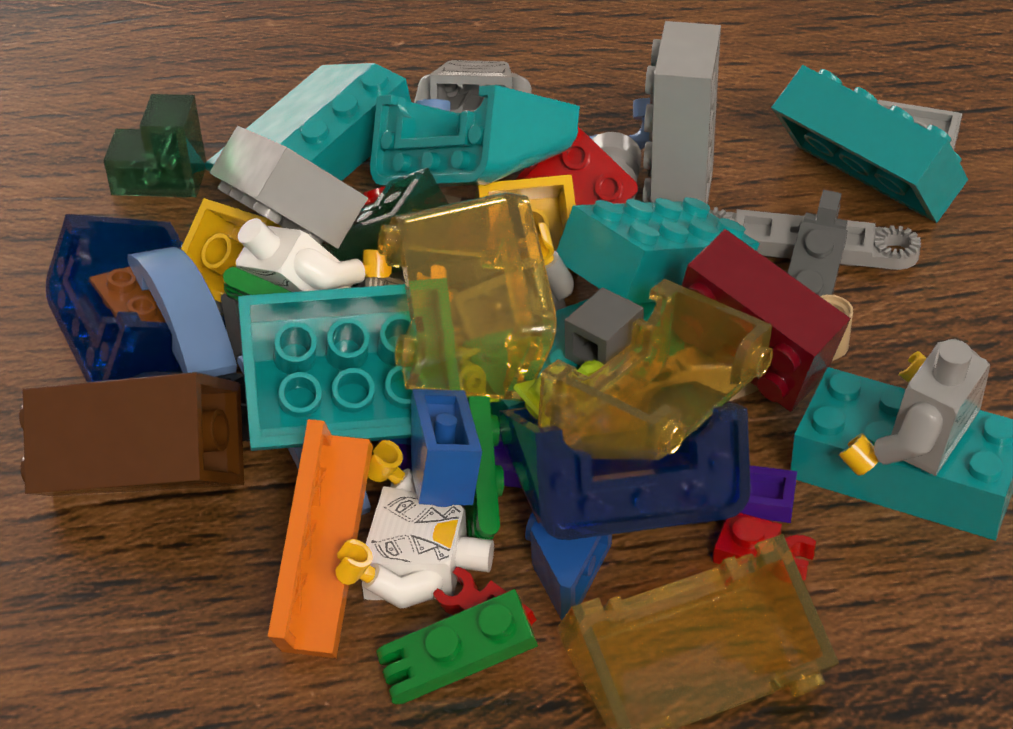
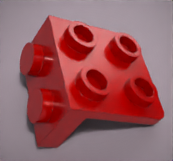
(592, 171)

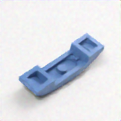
(188, 309)

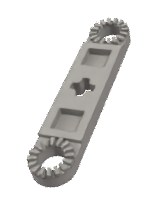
(864, 243)

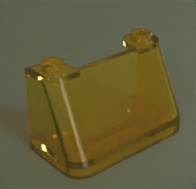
(472, 295)
(661, 385)
(700, 643)

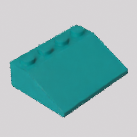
(330, 115)
(324, 361)

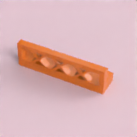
(322, 518)

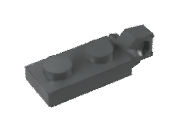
(820, 246)

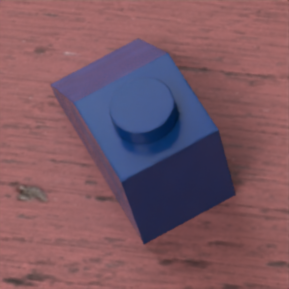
(443, 448)
(565, 565)

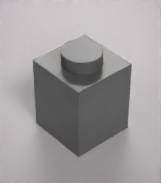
(600, 327)

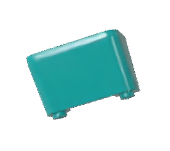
(469, 147)

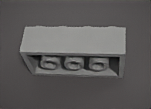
(681, 112)
(286, 187)

